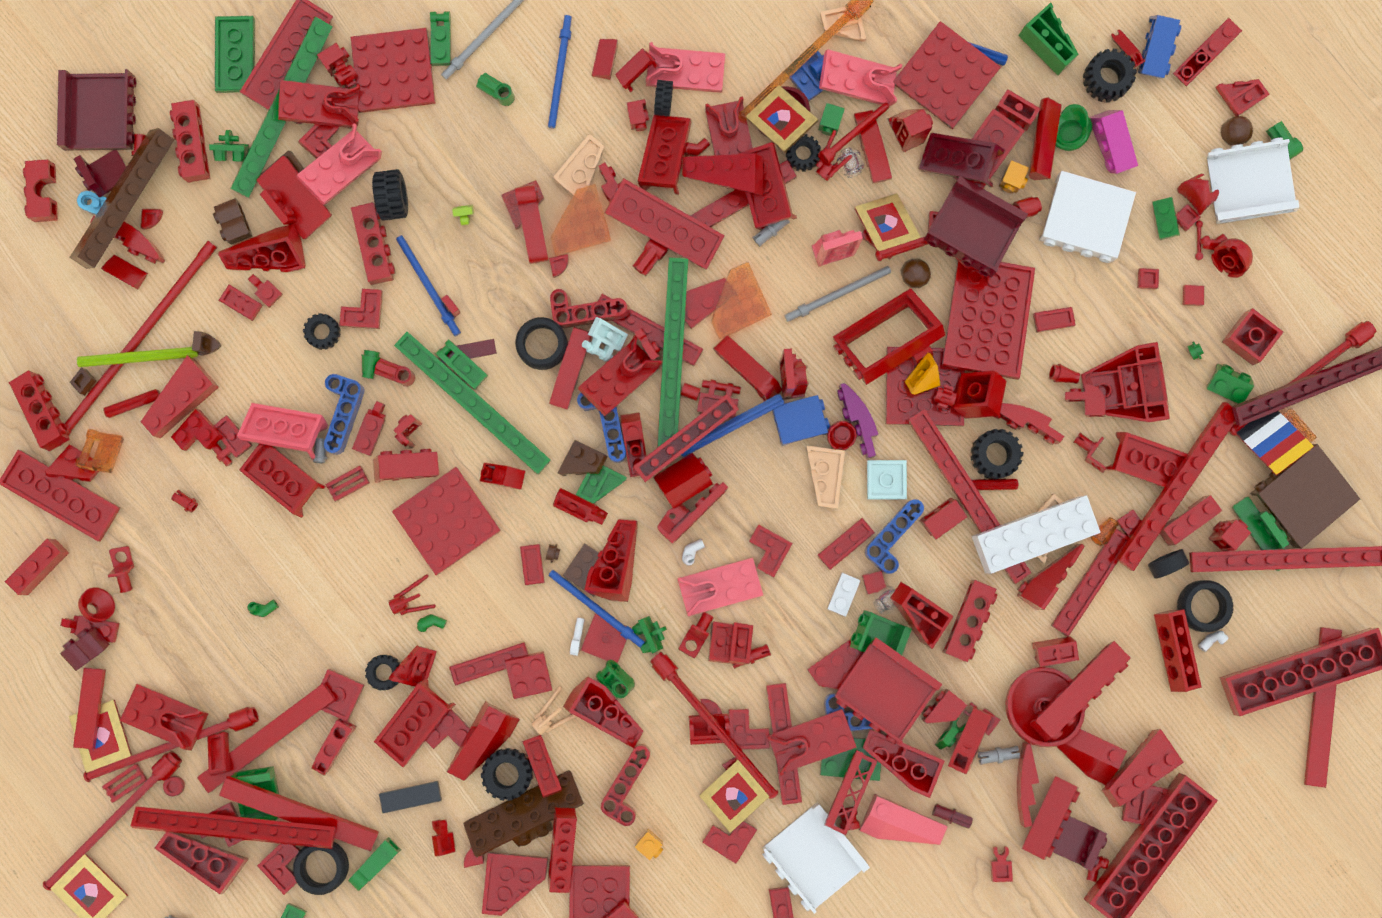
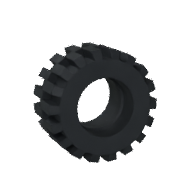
(1117, 62)
(390, 194)
(1012, 448)
(494, 786)

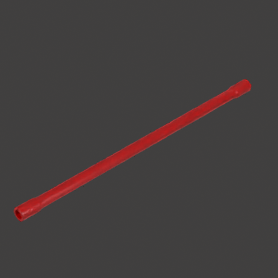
(202, 256)

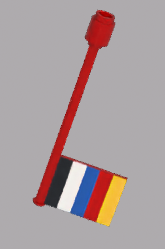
(1273, 436)

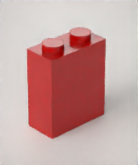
(684, 480)

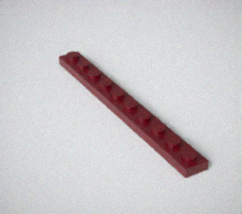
(1308, 387)

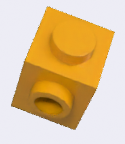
(1014, 177)
(649, 845)

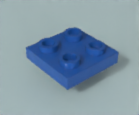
(808, 76)

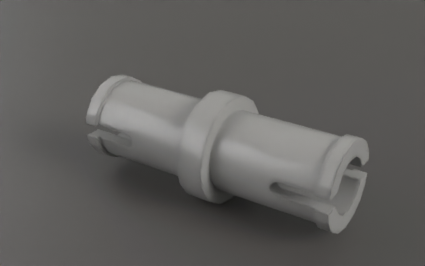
(769, 231)
(998, 755)

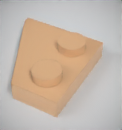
(852, 29)

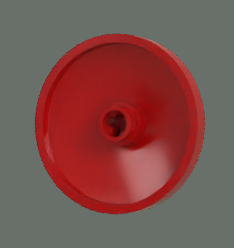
(1029, 696)

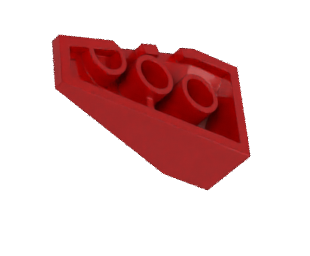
(484, 737)
(1094, 756)

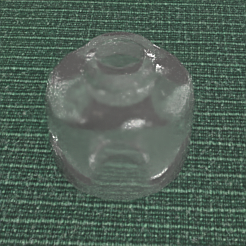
(854, 165)
(882, 601)

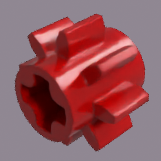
(345, 75)
(945, 396)

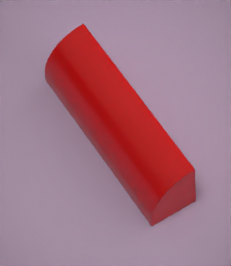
(1045, 139)

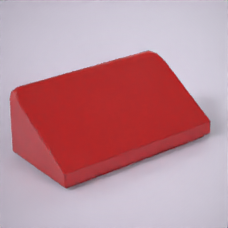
(605, 58)
(124, 271)

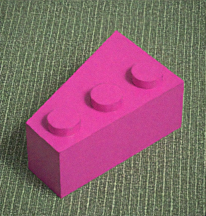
(1114, 140)

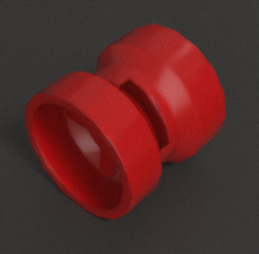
(855, 823)

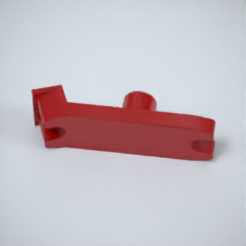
(1128, 47)

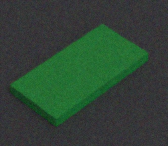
(233, 52)

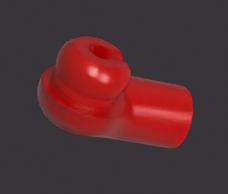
(696, 149)
(1210, 244)
(1103, 863)

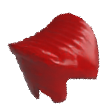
(1198, 193)

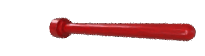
(827, 154)

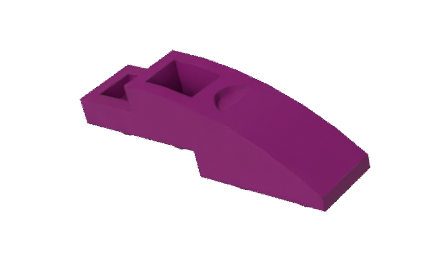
(857, 412)

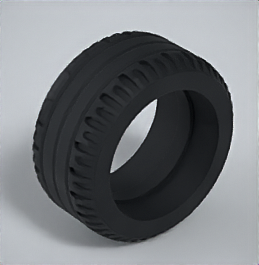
(530, 326)
(1225, 605)
(311, 886)

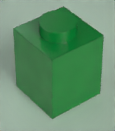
(831, 119)

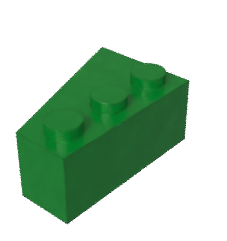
(1049, 40)

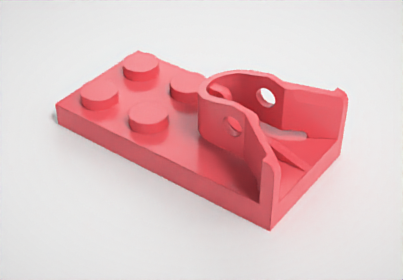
(687, 69)
(858, 78)
(339, 166)
(836, 246)
(282, 427)
(720, 587)

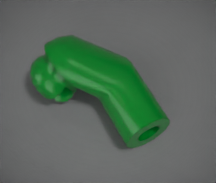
(262, 610)
(430, 620)

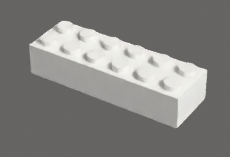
(1035, 534)

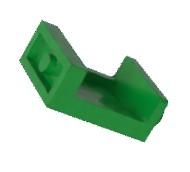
(885, 630)
(262, 778)

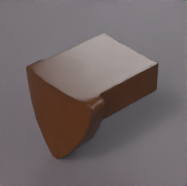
(204, 343)

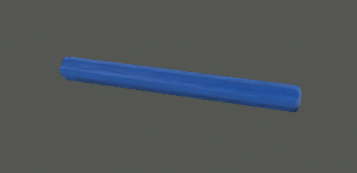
(737, 422)

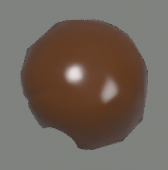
(1237, 130)
(915, 273)

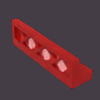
(843, 790)

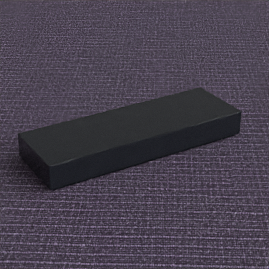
(410, 797)

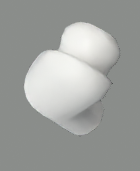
(690, 551)
(1211, 638)

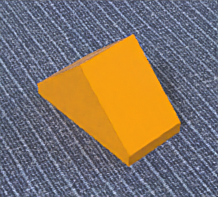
(924, 376)

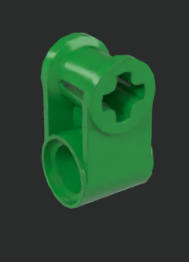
(615, 678)

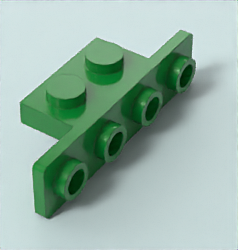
(1261, 526)

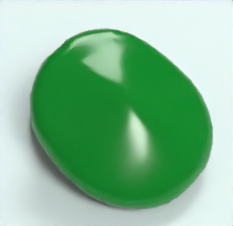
(1073, 128)

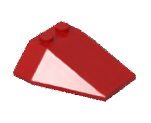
(1133, 384)

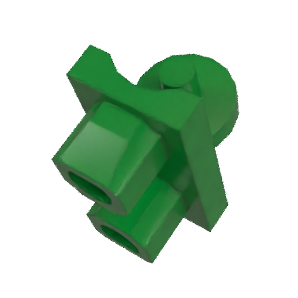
(220, 149)
(652, 633)

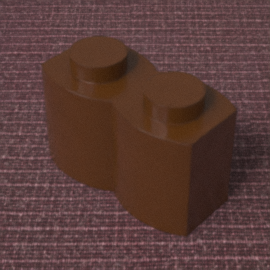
(232, 221)

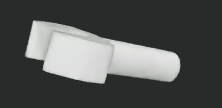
(575, 644)

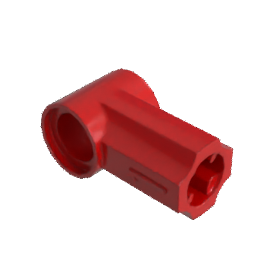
(652, 253)
(393, 372)

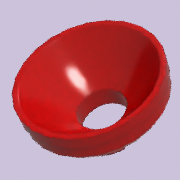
(100, 600)

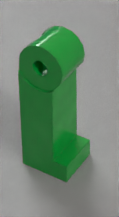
(374, 864)

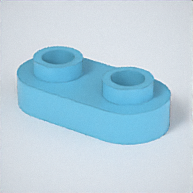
(96, 203)

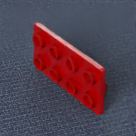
(291, 199)

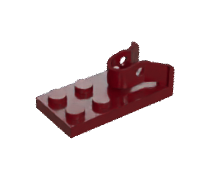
(960, 157)

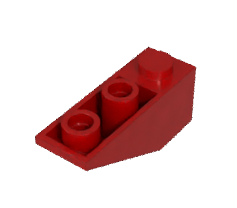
(633, 440)
(970, 741)

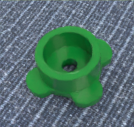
(1195, 350)

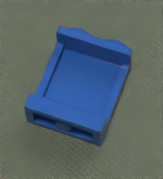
(800, 420)

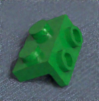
(1230, 383)

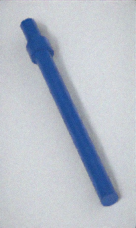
(565, 35)
(447, 317)
(625, 631)

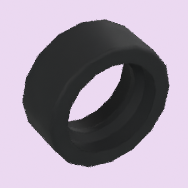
(1168, 564)

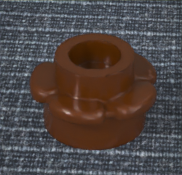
(552, 553)

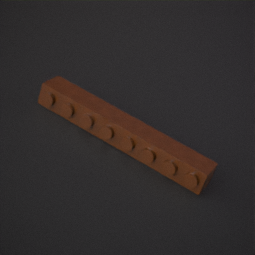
(122, 198)

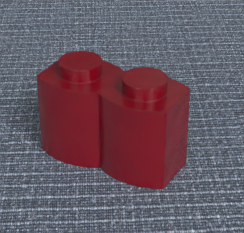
(84, 648)

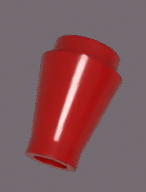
(1062, 374)

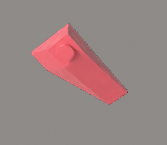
(895, 822)

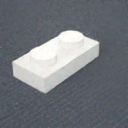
(843, 594)

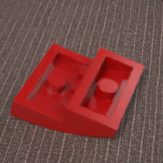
(730, 643)

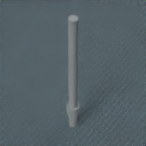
(458, 61)
(804, 310)

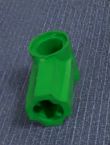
(495, 88)
(1280, 131)

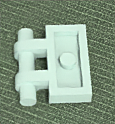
(608, 335)

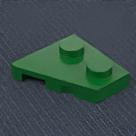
(599, 485)

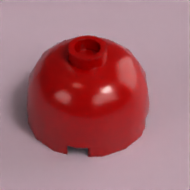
(1233, 257)

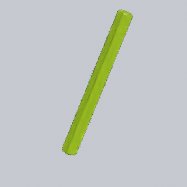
(132, 357)

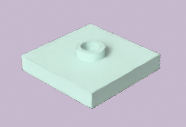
(886, 479)

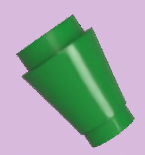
(369, 361)

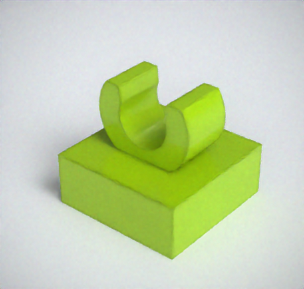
(463, 212)

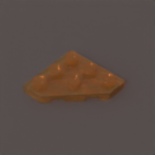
(581, 223)
(739, 302)

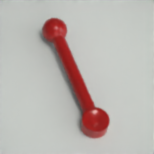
(1199, 255)

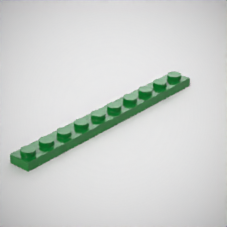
(271, 126)
(672, 349)
(472, 403)

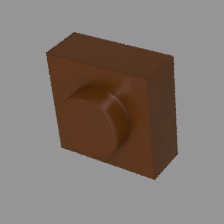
(83, 381)

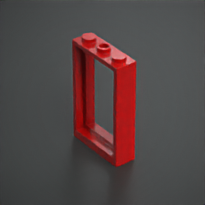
(901, 354)

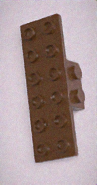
(521, 818)

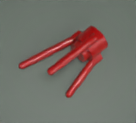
(828, 171)
(400, 604)

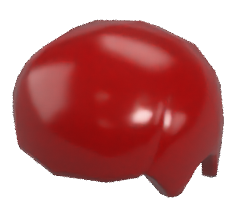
(841, 435)

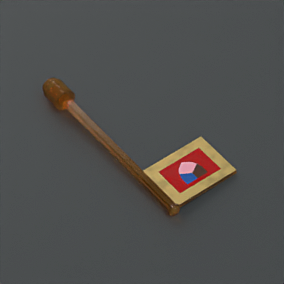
(775, 110)

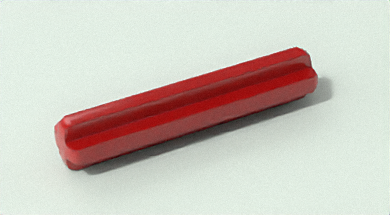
(131, 403)
(996, 484)

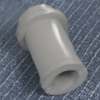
(319, 451)

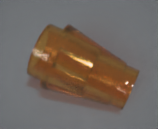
(1107, 529)

